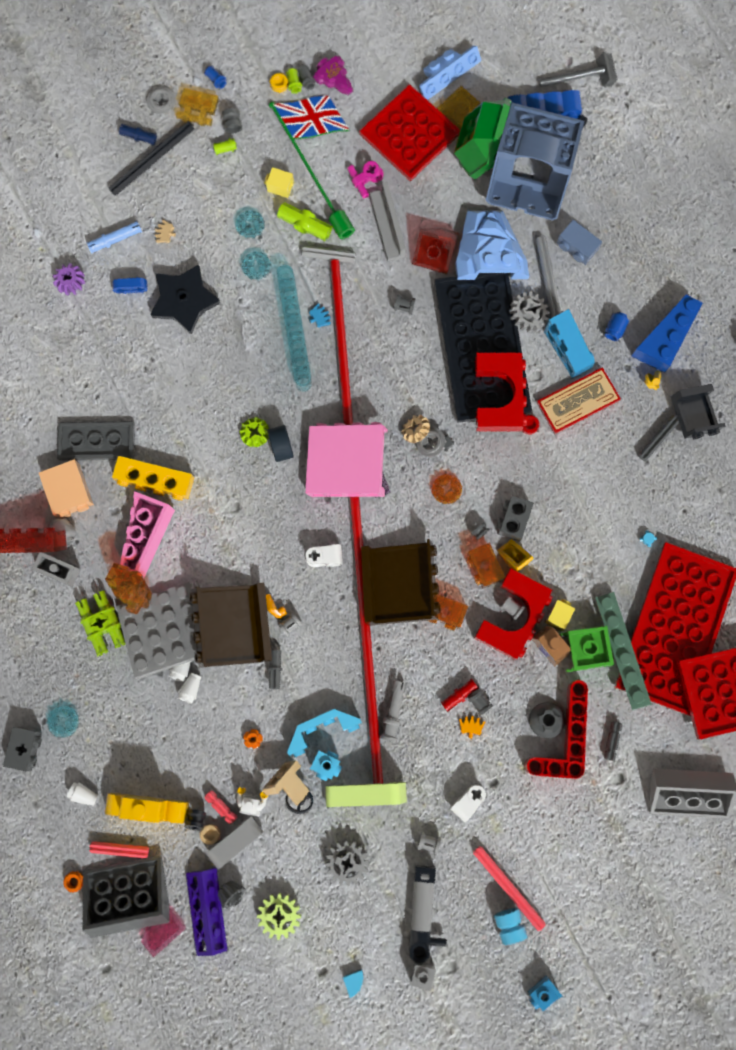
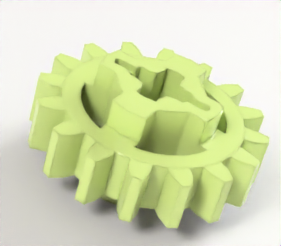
(288, 916)

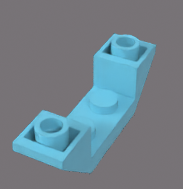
(298, 741)

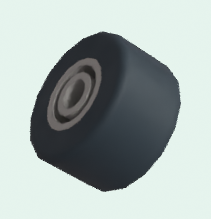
(280, 443)

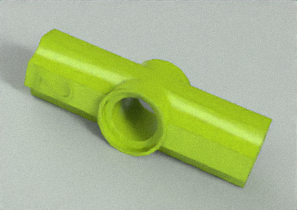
(304, 221)

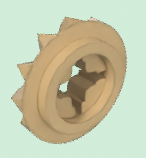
(420, 432)

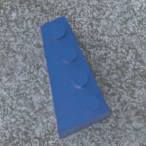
(665, 340)

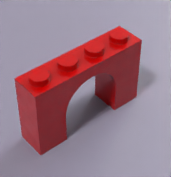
(510, 368)
(535, 598)

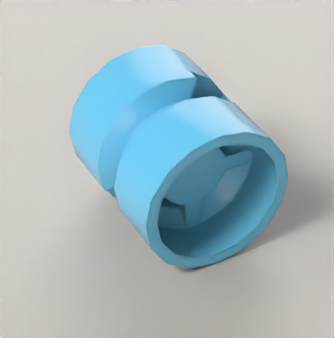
(509, 922)

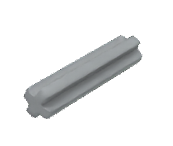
(328, 254)

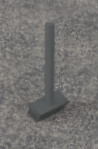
(605, 69)

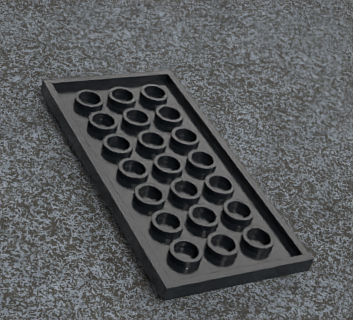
(472, 322)

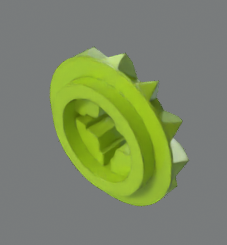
(255, 440)

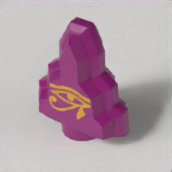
(333, 75)

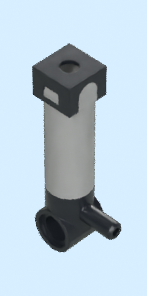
(422, 913)

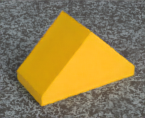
(515, 555)

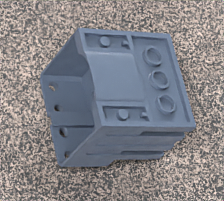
(541, 137)

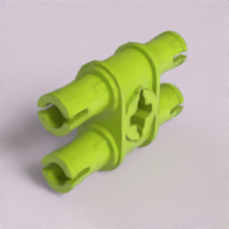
(91, 621)

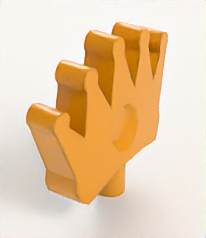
(471, 727)

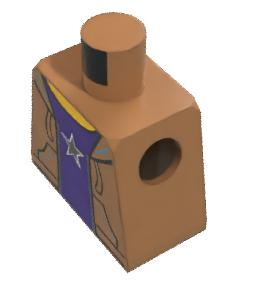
(551, 645)

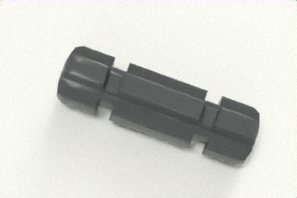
(613, 741)

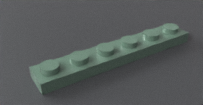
(623, 651)

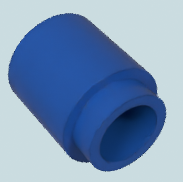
(616, 326)

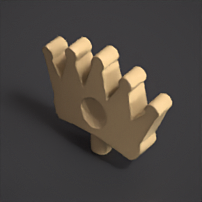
(165, 232)

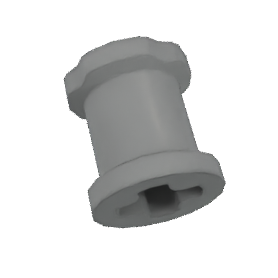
(512, 607)
(286, 627)
(429, 843)

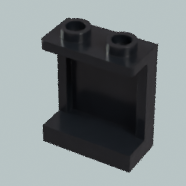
(696, 412)

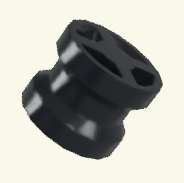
(195, 820)

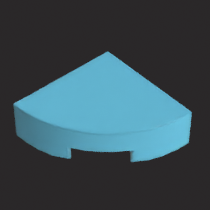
(353, 982)

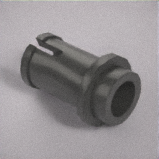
(308, 81)

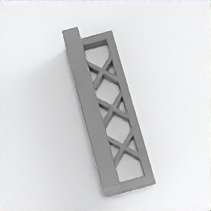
(388, 223)

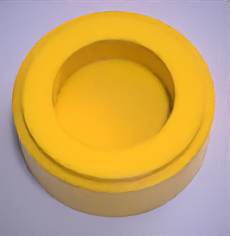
(279, 82)

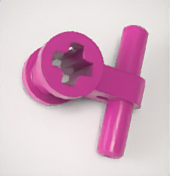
(366, 176)

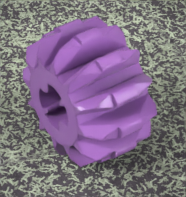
(72, 273)

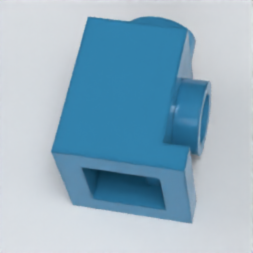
(541, 987)

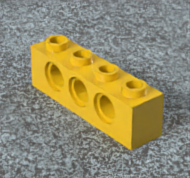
(126, 466)

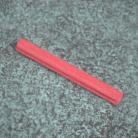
(509, 888)

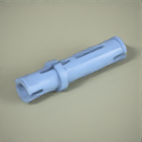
(113, 237)

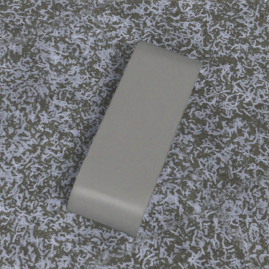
(234, 843)

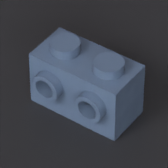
(579, 242)

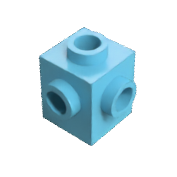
(318, 765)

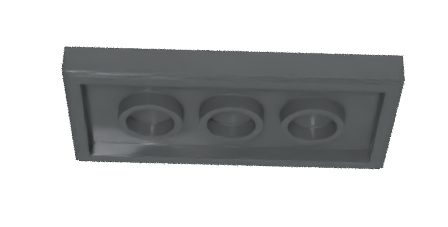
(95, 440)

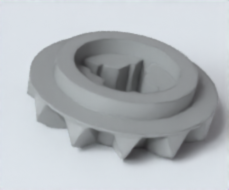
(156, 96)
(435, 435)

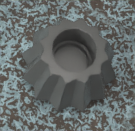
(231, 894)

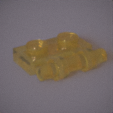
(199, 102)

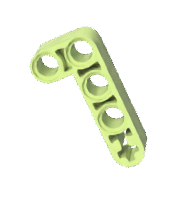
(366, 794)

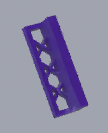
(209, 912)

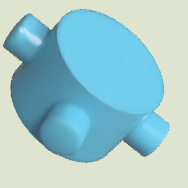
(648, 538)

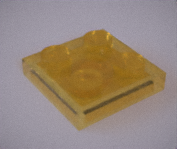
(458, 106)

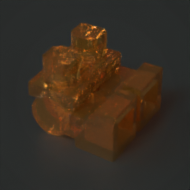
(129, 587)

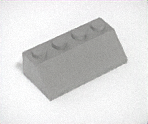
(692, 793)

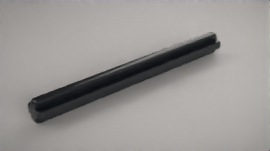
(151, 158)

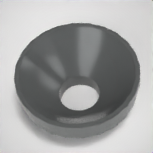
(536, 720)

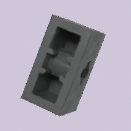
(17, 758)

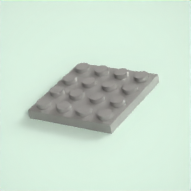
(161, 633)

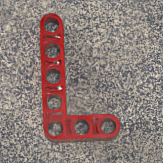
(570, 738)

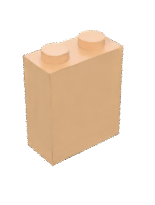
(66, 489)

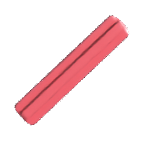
(119, 849)

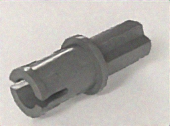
(275, 670)

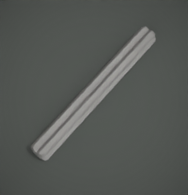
(548, 276)

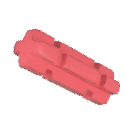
(220, 807)

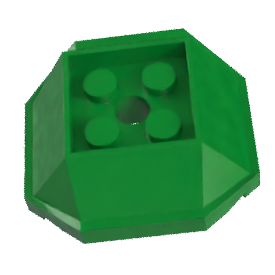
(481, 136)

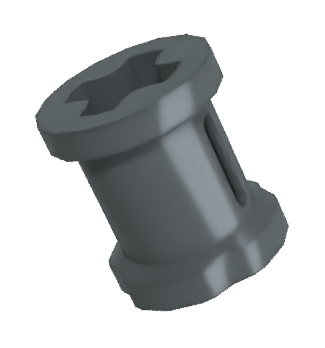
(404, 304)
(480, 703)

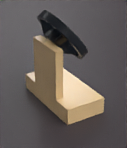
(291, 784)

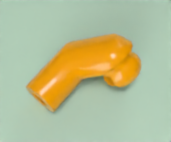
(271, 608)

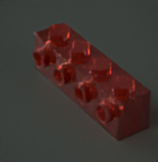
(32, 540)

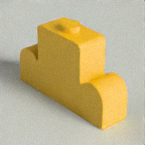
(146, 808)

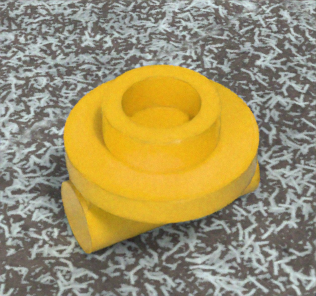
(653, 381)

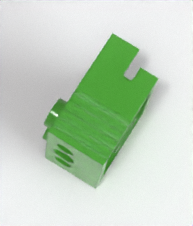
(589, 648)

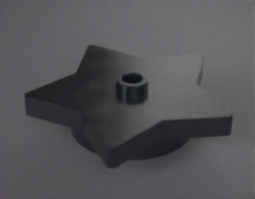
(186, 310)

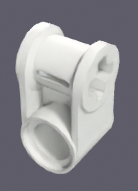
(326, 556)
(466, 805)

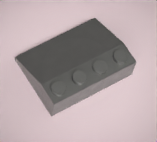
(124, 897)

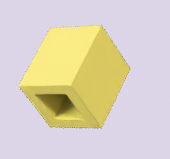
(279, 182)
(560, 614)

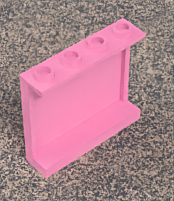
(345, 460)

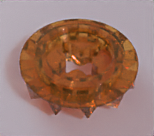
(438, 491)

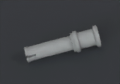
(391, 721)

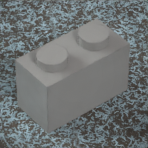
(56, 569)

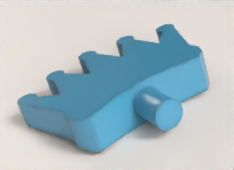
(319, 316)

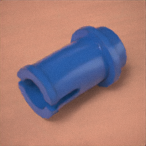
(218, 80)

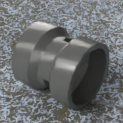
(232, 123)

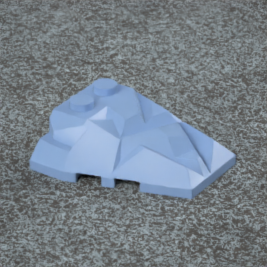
(489, 247)

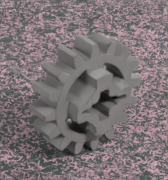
(529, 312)
(337, 859)

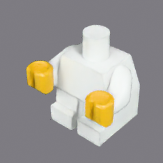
(250, 804)

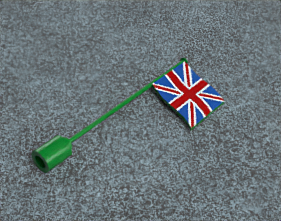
(308, 120)

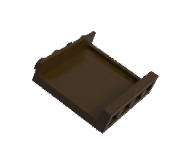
(400, 583)
(230, 625)

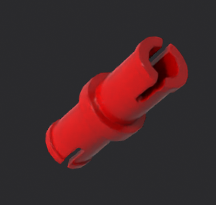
(459, 695)

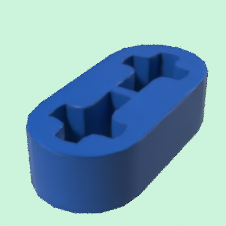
(129, 285)

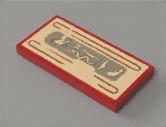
(578, 400)

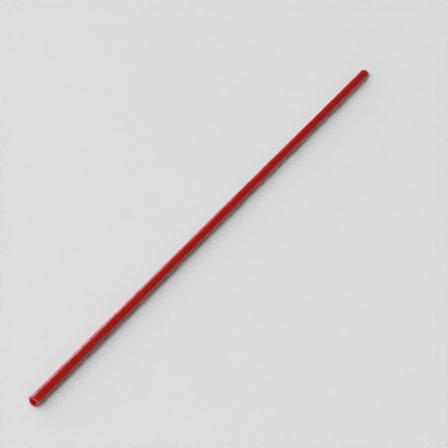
(357, 531)

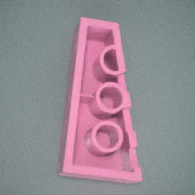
(145, 532)

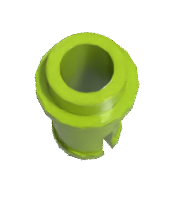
(294, 84)
(225, 146)

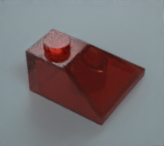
(435, 249)

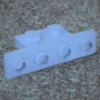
(447, 69)

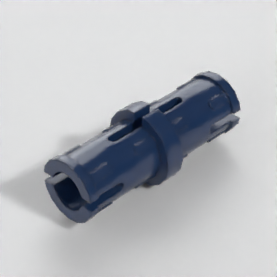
(137, 134)

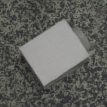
(423, 976)

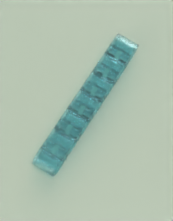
(292, 319)

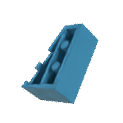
(569, 344)

